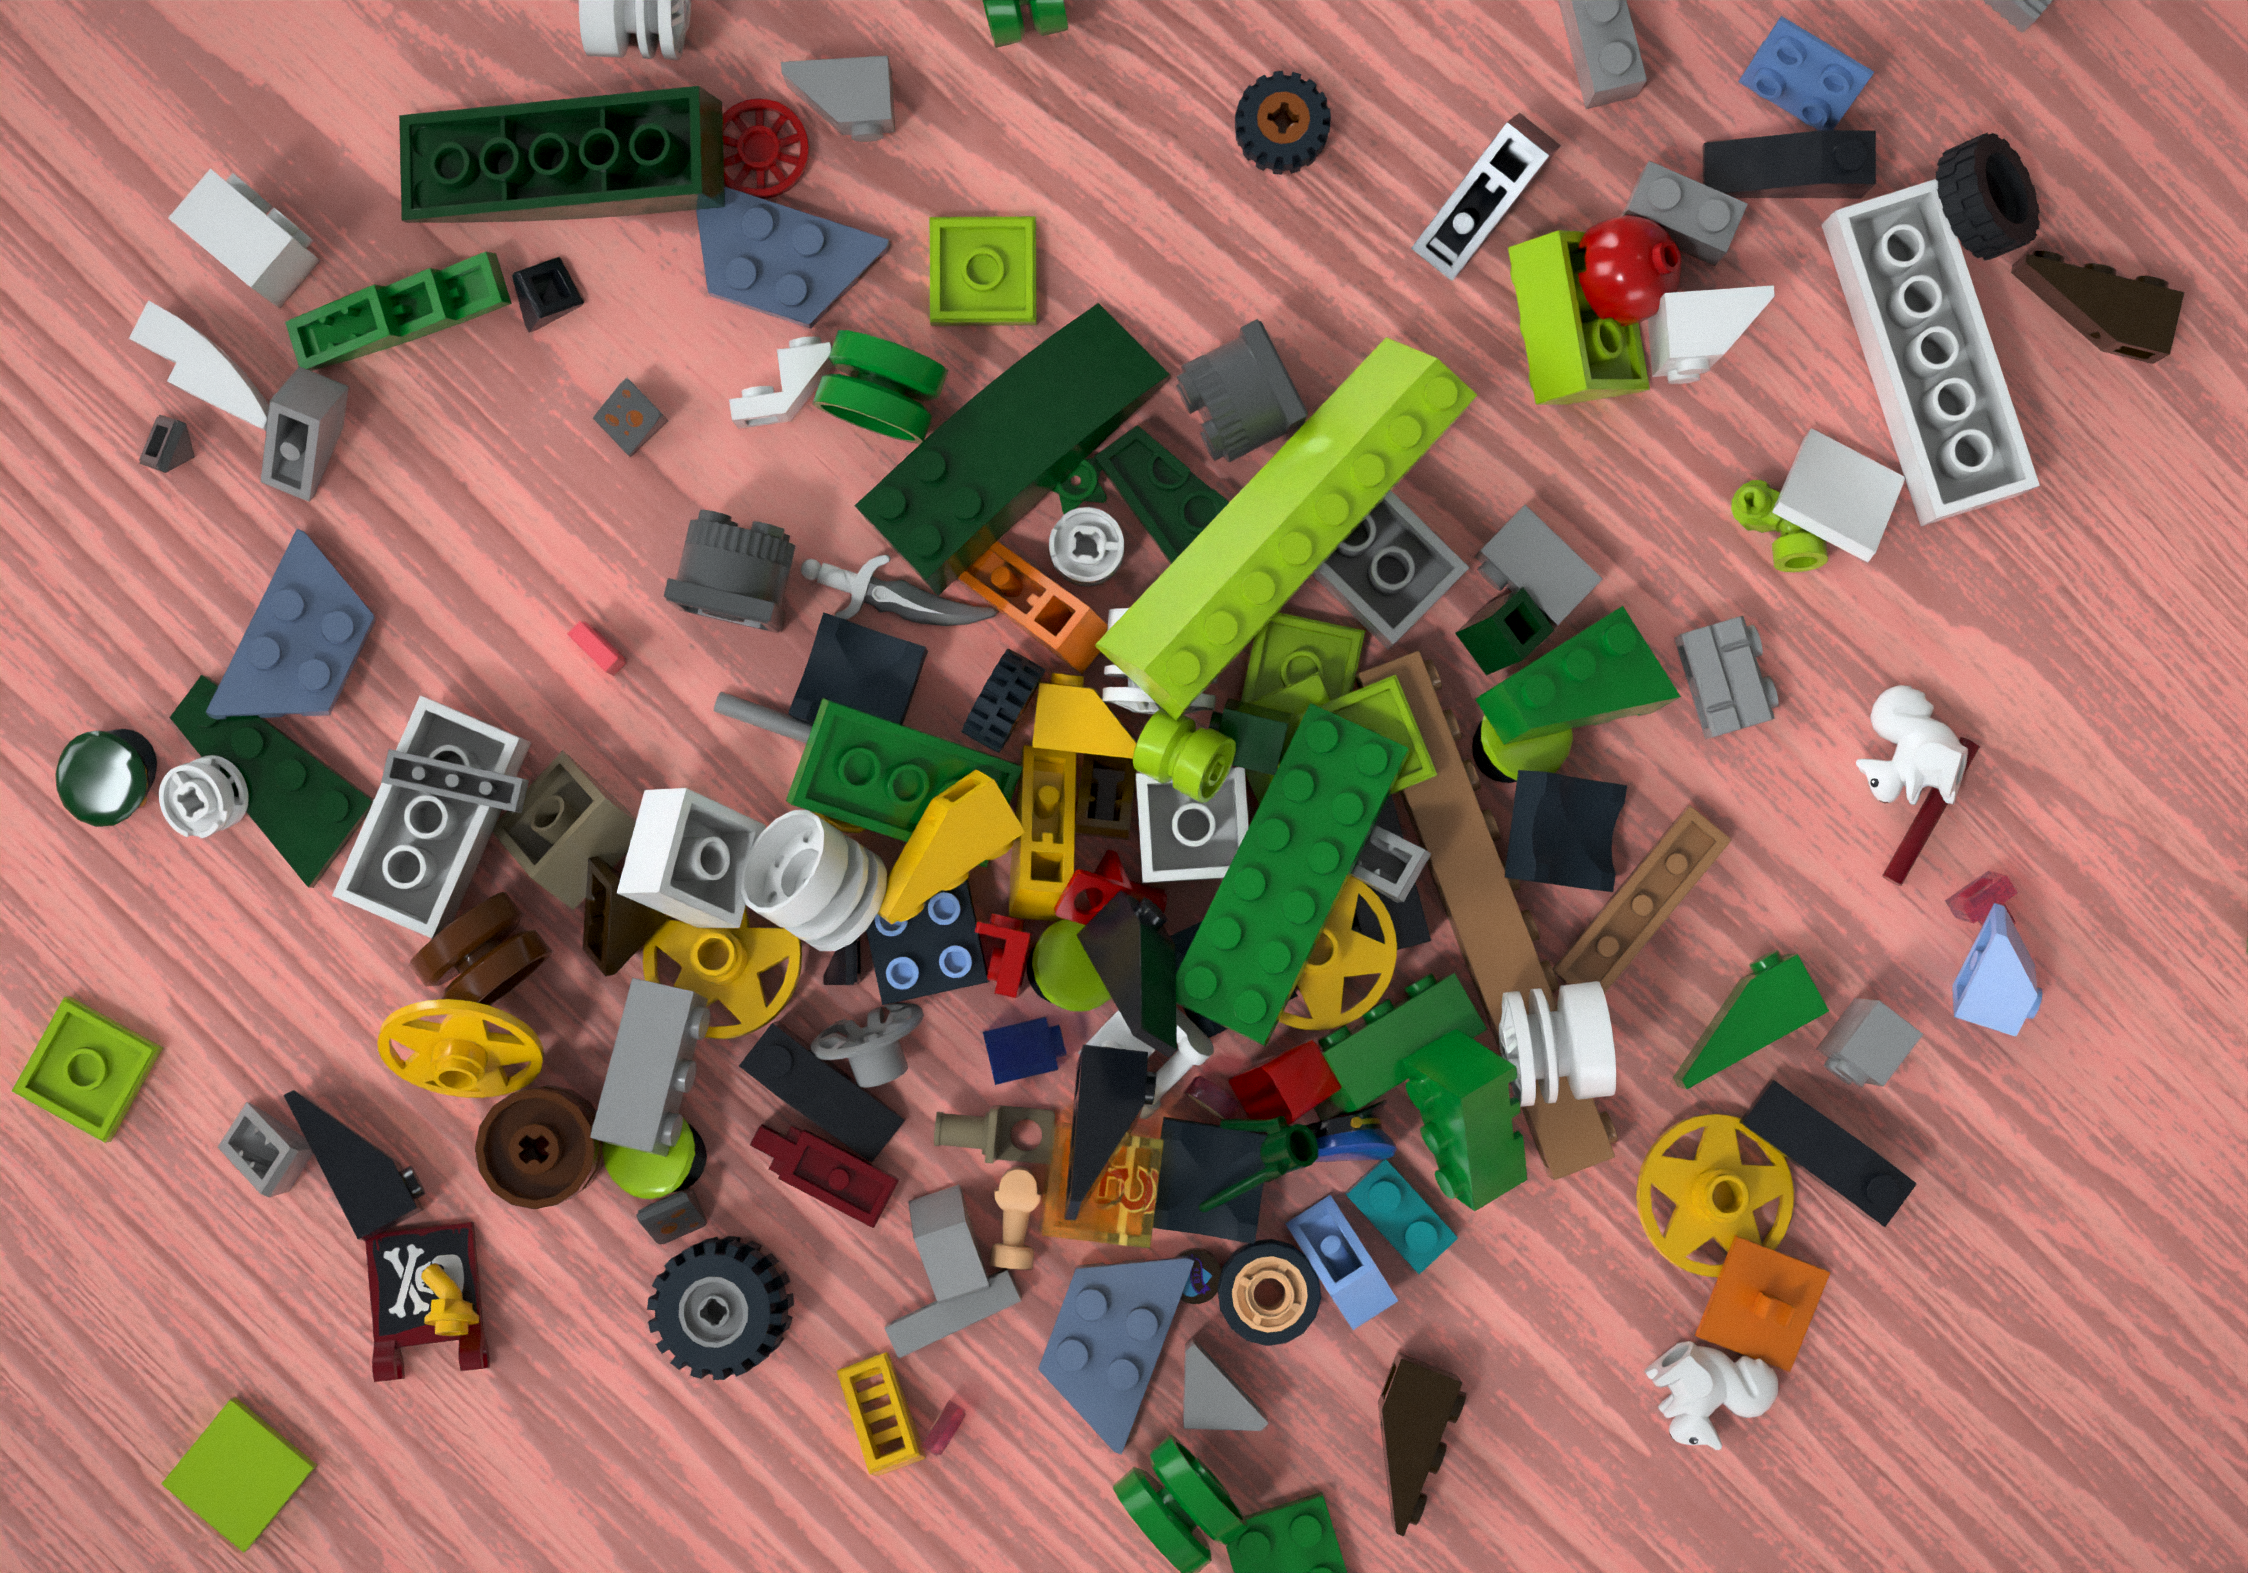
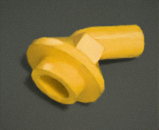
(449, 1312)

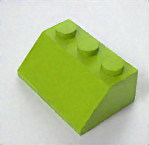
(1566, 343)

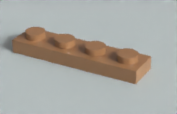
(1643, 901)

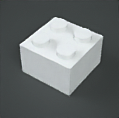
(234, 228)
(1189, 837)
(689, 858)

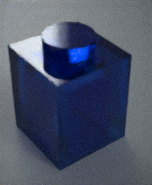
(1024, 1049)

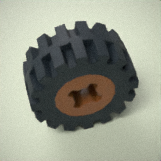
(1279, 142)
(1003, 700)

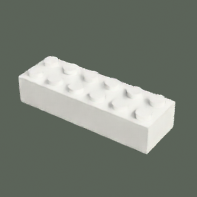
(1929, 353)

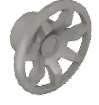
(874, 1049)

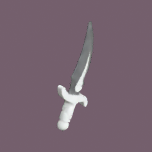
(892, 596)

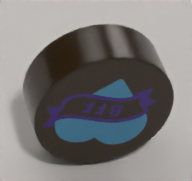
(1203, 1277)

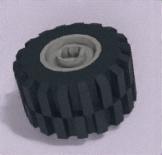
(720, 1307)

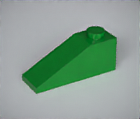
(1755, 1014)

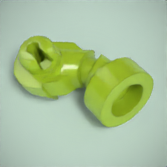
(1795, 548)

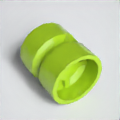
(1189, 757)

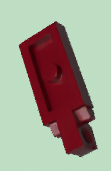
(827, 1172)

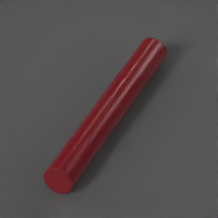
(1921, 828)

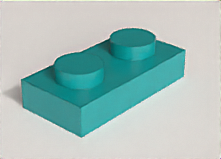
(1401, 1215)

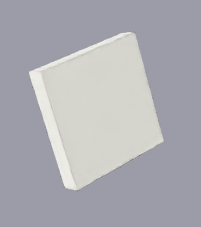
(1839, 495)

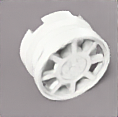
(1086, 546)
(200, 797)

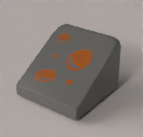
(629, 417)
(672, 1216)

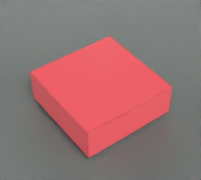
(597, 647)

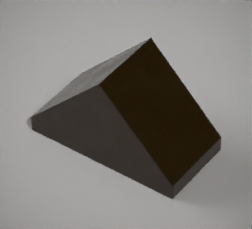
(1105, 797)
(613, 923)

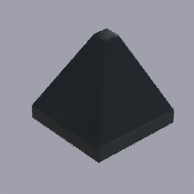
(545, 293)
(845, 966)

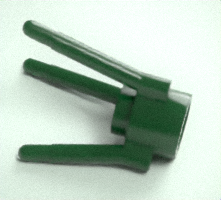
(1282, 1152)

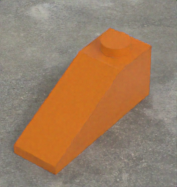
(1037, 605)

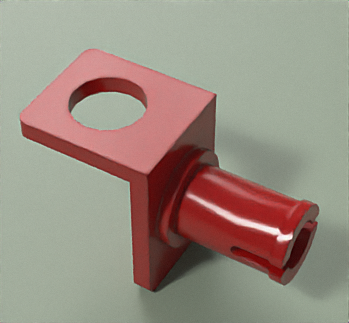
(1101, 888)

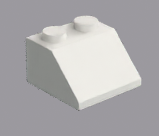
(1699, 328)

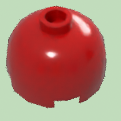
(1628, 268)

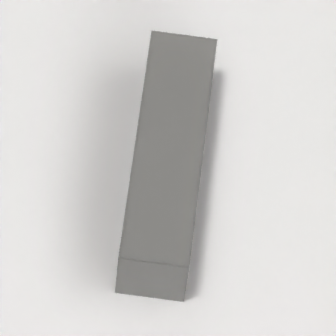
(455, 781)
(943, 1319)

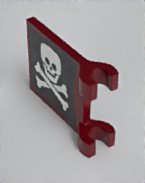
(403, 1299)

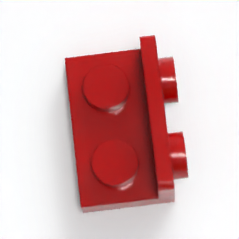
(1010, 963)

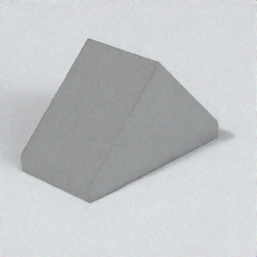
(1390, 864)
(265, 1151)
(948, 1244)
(1214, 1398)

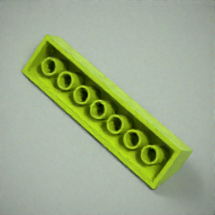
(1285, 524)

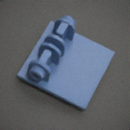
(1805, 76)

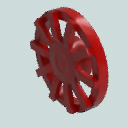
(761, 148)

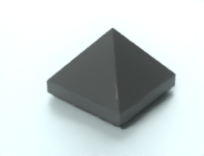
(167, 445)

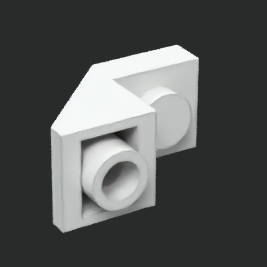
(800, 374)

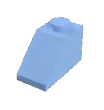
(1997, 978)
(1341, 1262)

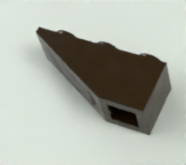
(2111, 311)
(1412, 1420)

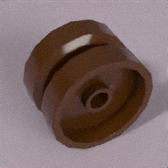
(476, 952)
(509, 1153)

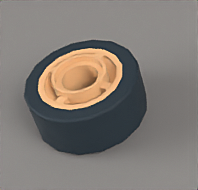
(1275, 1322)

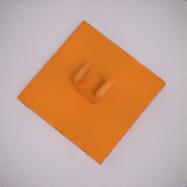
(1762, 1303)

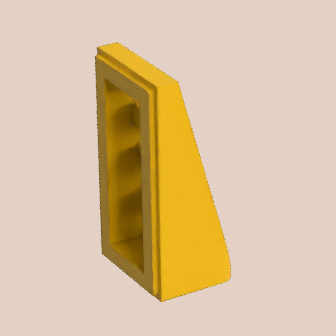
(906, 1428)

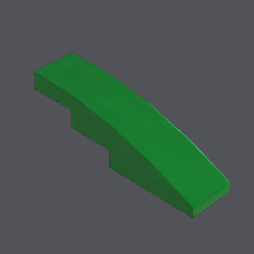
(398, 312)

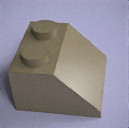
(563, 825)

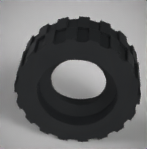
(1987, 196)

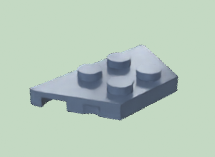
(781, 257)
(297, 641)
(1112, 1339)

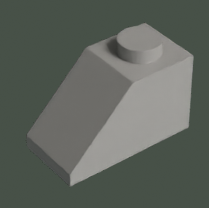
(847, 93)
(302, 432)

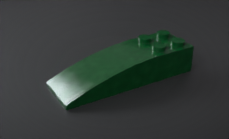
(564, 158)
(1010, 446)

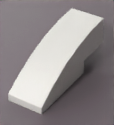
(200, 365)

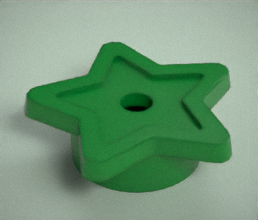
(1087, 490)

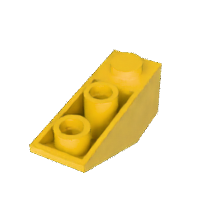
(953, 836)

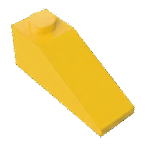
(1045, 853)

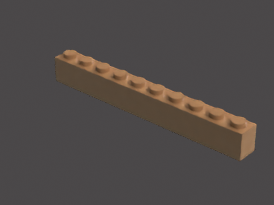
(1484, 910)

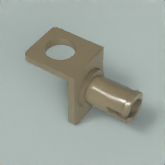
(994, 1133)

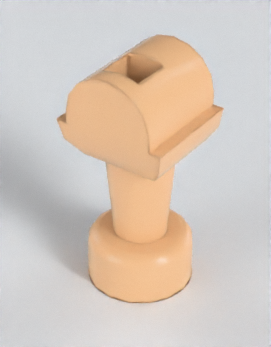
(1017, 1197)

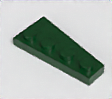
(1160, 491)
(292, 793)

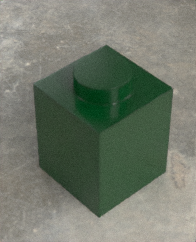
(1504, 631)
(1256, 732)

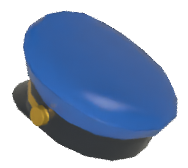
(1353, 1137)

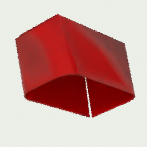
(1286, 1084)

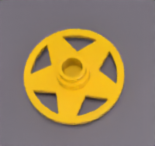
(1345, 954)
(727, 967)
(460, 1052)
(1712, 1192)

